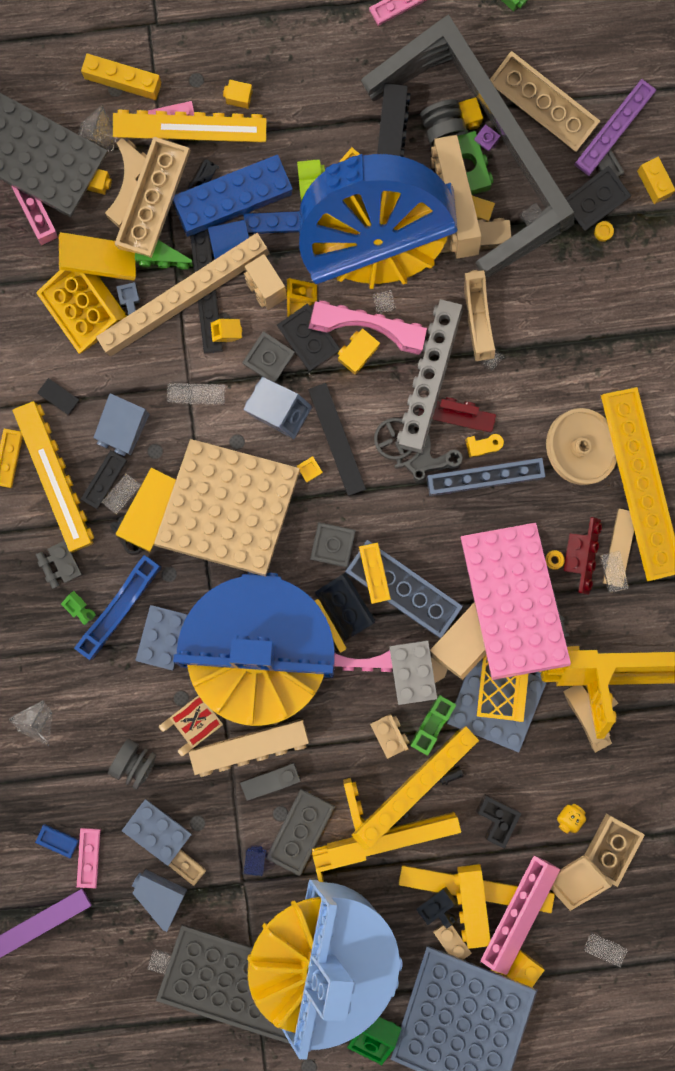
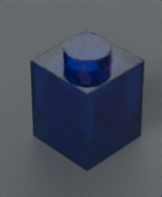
(255, 860)

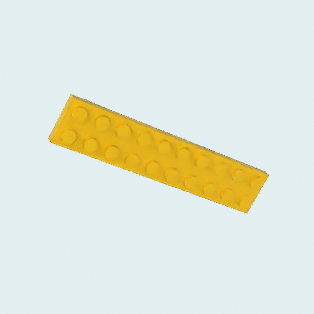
(641, 482)

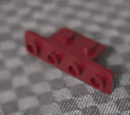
(462, 415)
(581, 554)

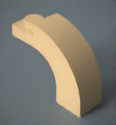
(579, 702)

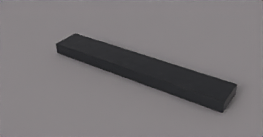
(336, 439)

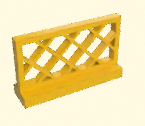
(519, 696)

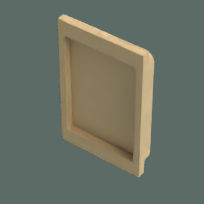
(579, 882)

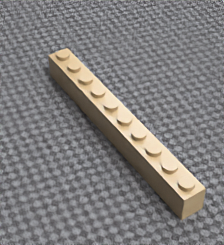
(181, 295)

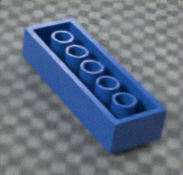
(232, 195)

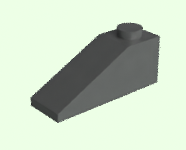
(270, 781)

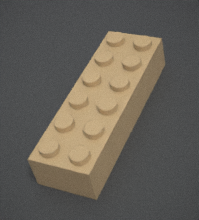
(450, 168)
(249, 746)

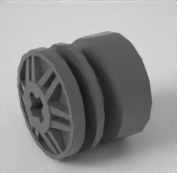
(443, 120)
(132, 764)

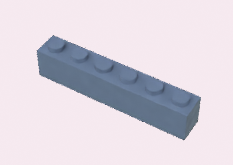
(485, 477)

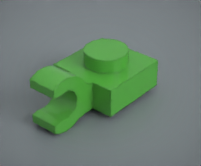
(76, 607)

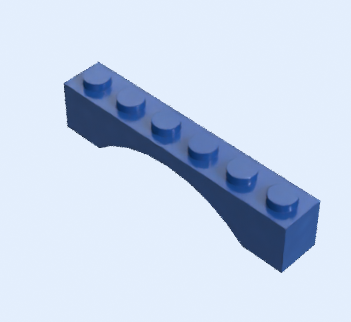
(118, 608)

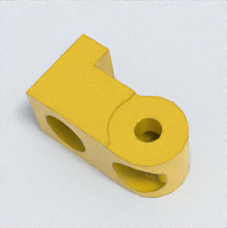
(484, 446)

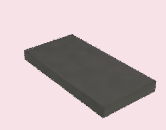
(300, 832)

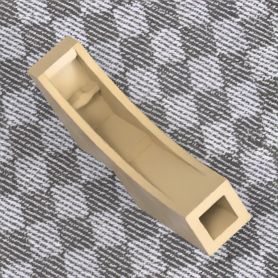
(132, 168)
(478, 315)

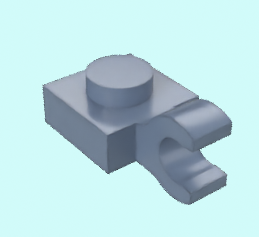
(128, 296)

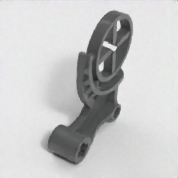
(420, 462)

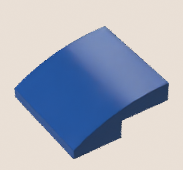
(227, 236)

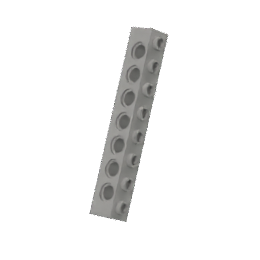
(445, 310)

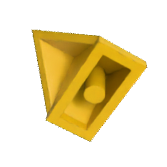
(299, 294)

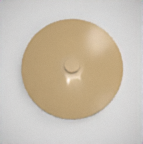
(581, 447)

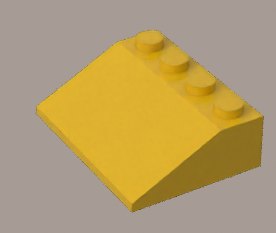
(80, 306)

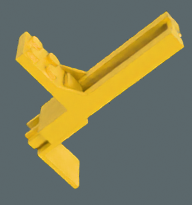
(607, 669)
(350, 851)

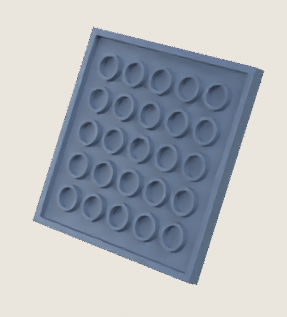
(462, 1017)

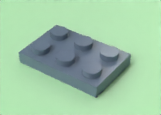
(160, 637)
(156, 832)

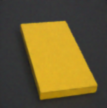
(95, 257)
(147, 510)

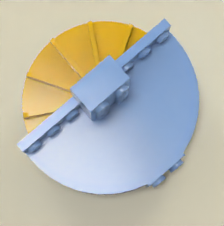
(324, 968)

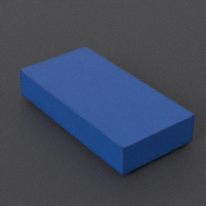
(57, 841)

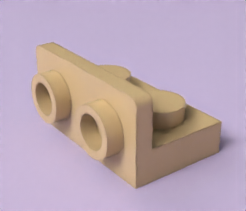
(389, 735)

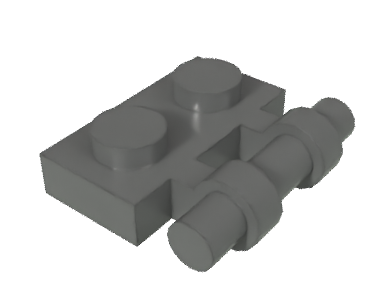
(64, 561)

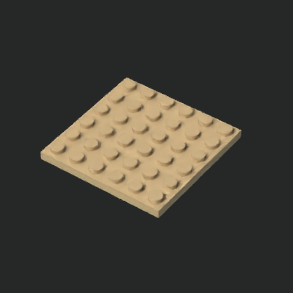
(227, 507)

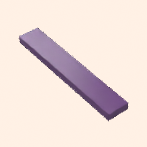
(615, 127)
(43, 921)

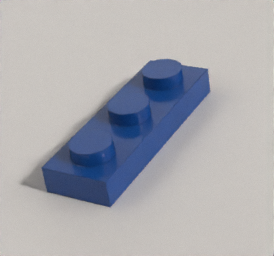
(272, 222)

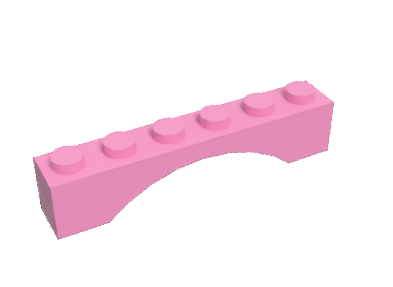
(406, 336)
(382, 661)

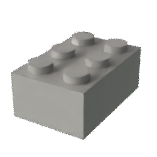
(413, 672)

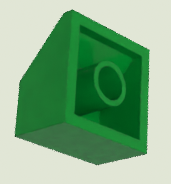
(376, 1041)

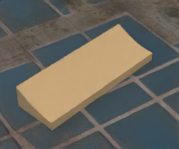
(544, 101)
(152, 197)
(461, 645)

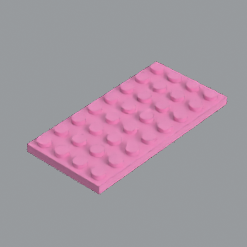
(514, 601)

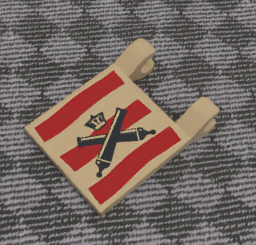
(194, 722)

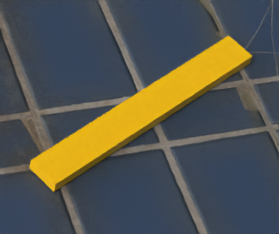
(436, 881)

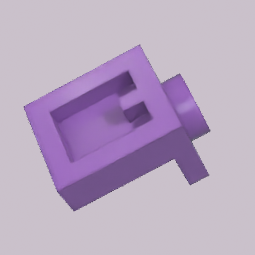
(487, 138)

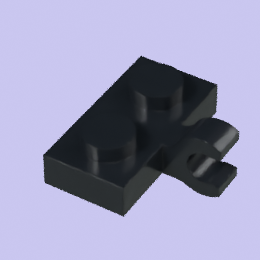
(438, 907)

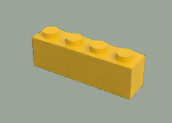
(121, 76)
(473, 906)

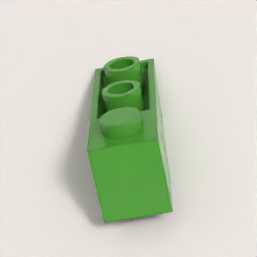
(164, 257)

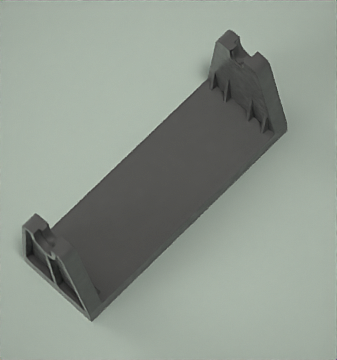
(445, 43)

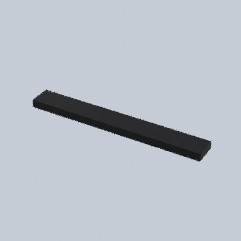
(208, 304)

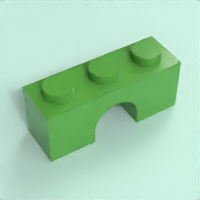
(479, 178)
(432, 724)

